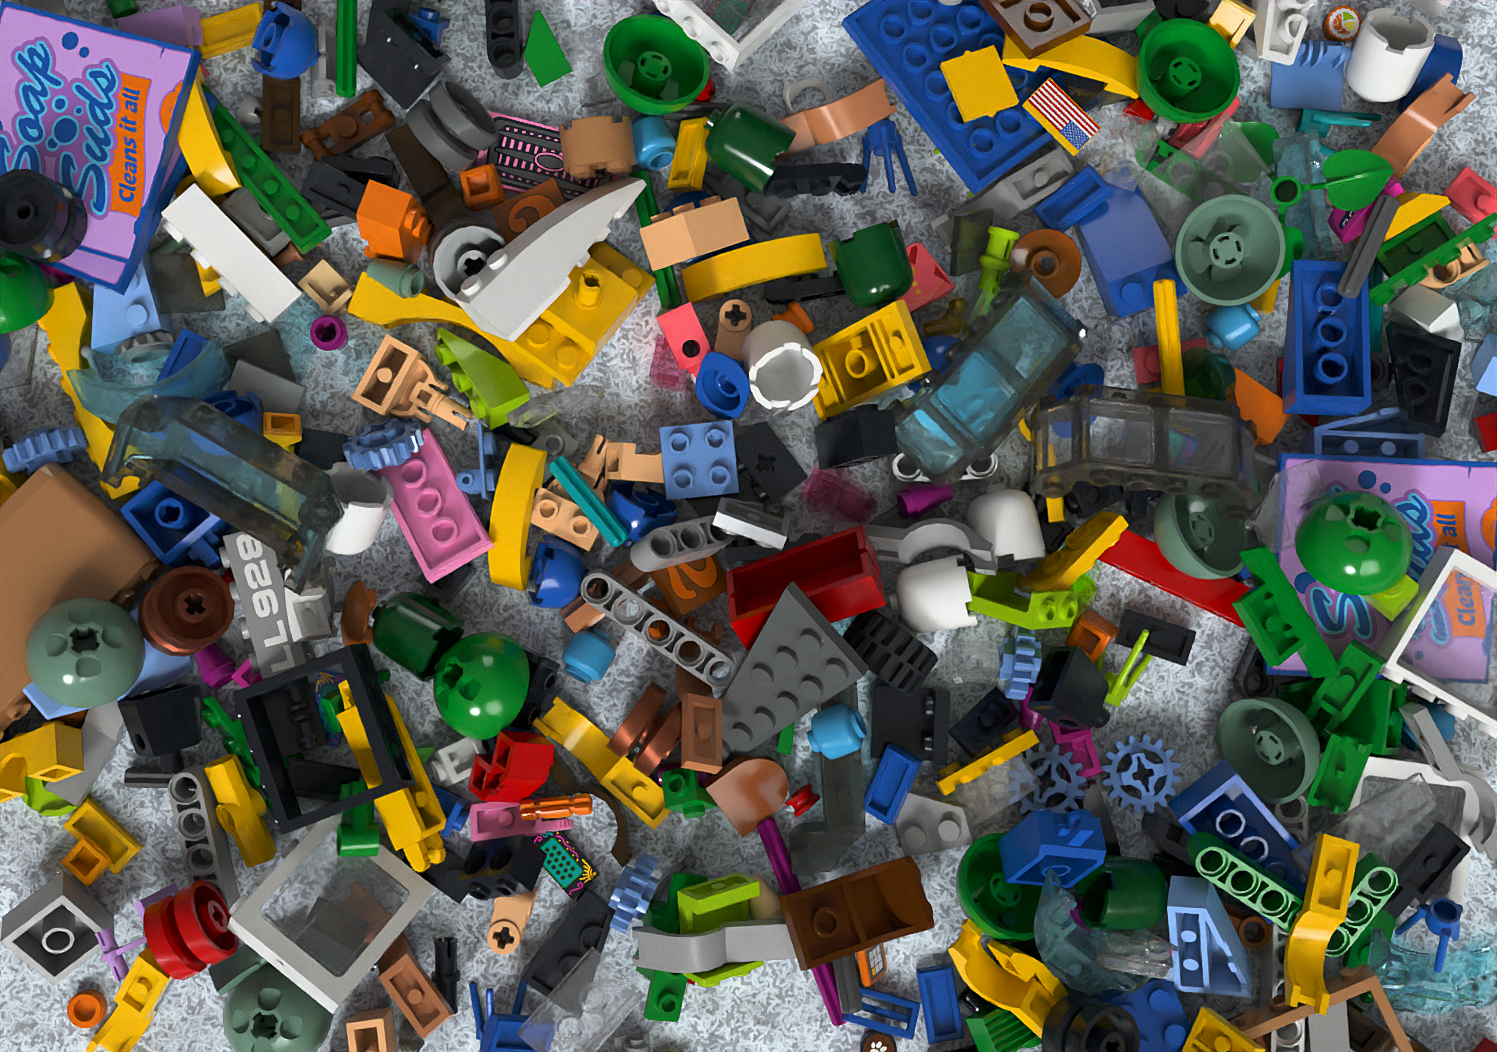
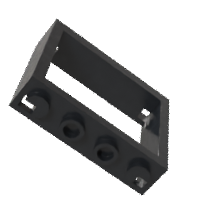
(374, 717)

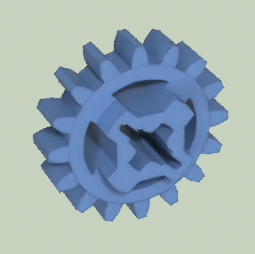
(383, 444)
(43, 447)
(1019, 661)
(1124, 777)
(1062, 789)
(633, 892)

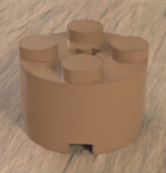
(597, 146)

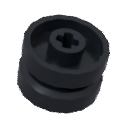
(40, 216)
(1089, 1025)

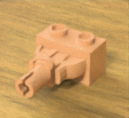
(402, 384)
(558, 512)

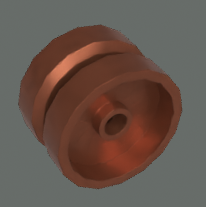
(186, 611)
(650, 729)

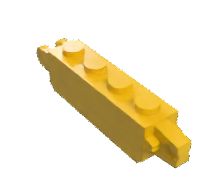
(410, 814)

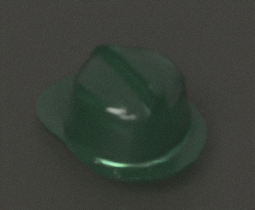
(1207, 374)

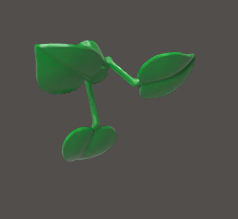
(1352, 182)

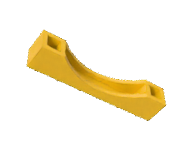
(388, 310)
(68, 330)

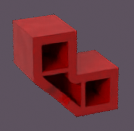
(514, 770)

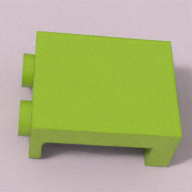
(996, 598)
(710, 904)

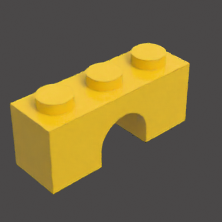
(44, 754)

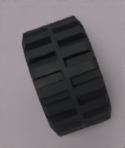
(890, 651)

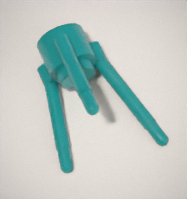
(1322, 120)

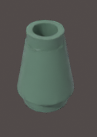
(397, 276)

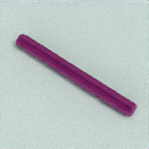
(789, 884)

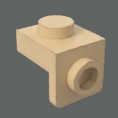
(327, 287)

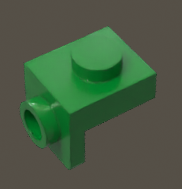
(684, 793)

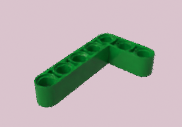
(1287, 900)

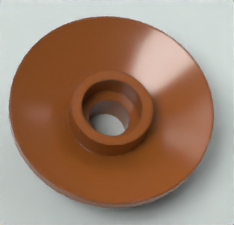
(1060, 248)

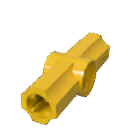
(240, 810)

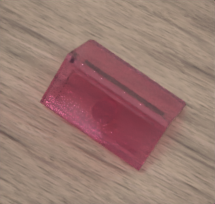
(666, 376)

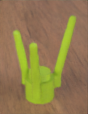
(1118, 684)

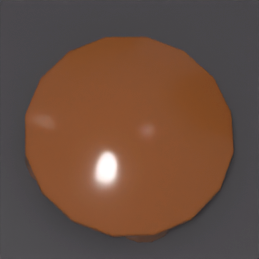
(355, 617)

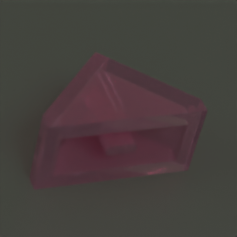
(837, 498)

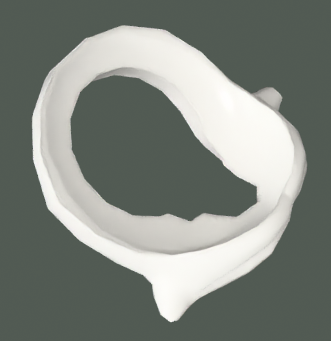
(793, 90)

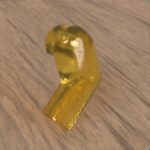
(950, 322)

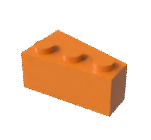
(393, 224)

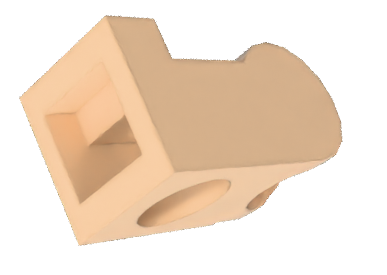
(627, 466)

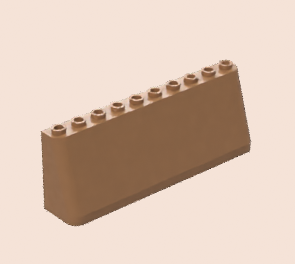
(53, 548)

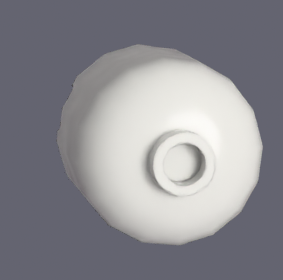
(1388, 55)
(780, 365)
(365, 508)
(1009, 523)
(934, 595)

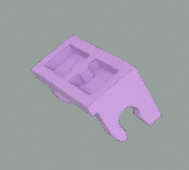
(168, 24)

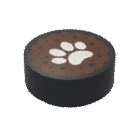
(877, 1042)

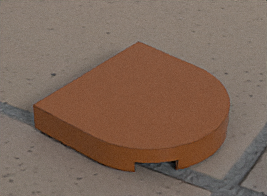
(748, 790)

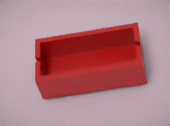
(833, 572)

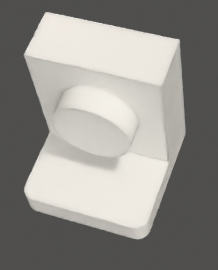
(455, 761)

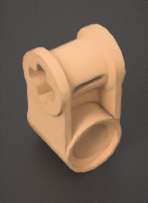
(1463, 266)
(729, 337)
(510, 913)

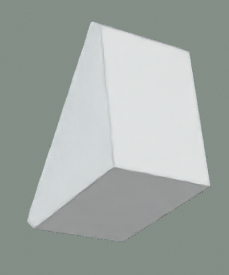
(1428, 312)

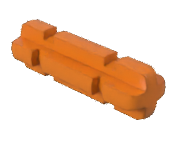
(556, 807)

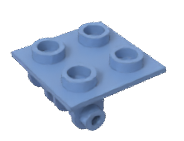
(1312, 79)
(699, 460)
(482, 480)

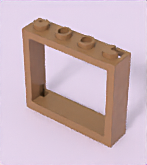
(1341, 988)

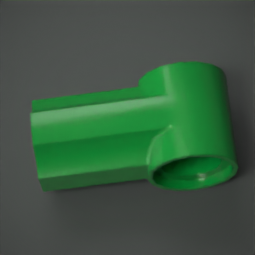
(357, 831)

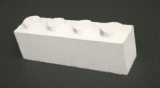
(231, 254)

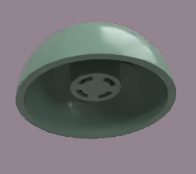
(1244, 262)
(1198, 537)
(76, 669)
(1269, 747)
(298, 1017)

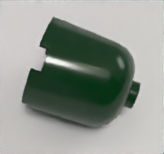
(745, 141)
(873, 265)
(414, 632)
(1123, 894)

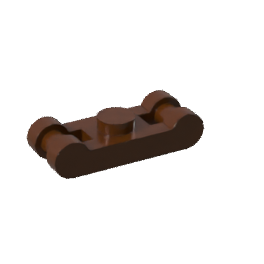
(349, 127)

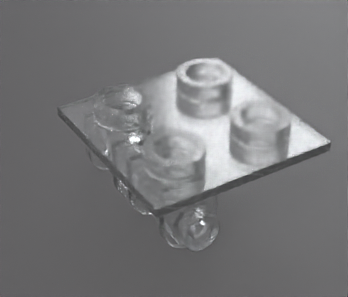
(1120, 147)

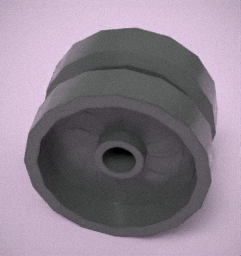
(452, 124)
(457, 242)

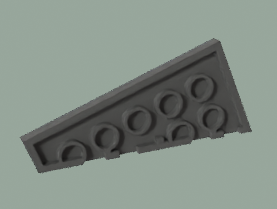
(786, 674)

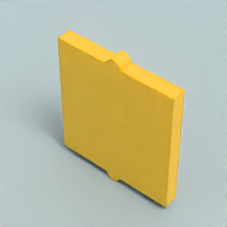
(979, 83)

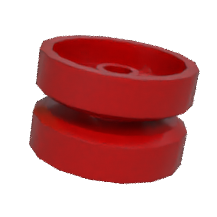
(189, 930)

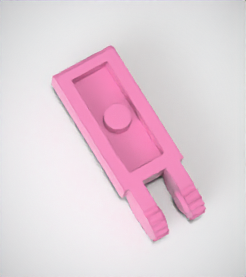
(504, 819)

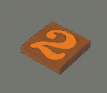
(527, 208)
(691, 583)

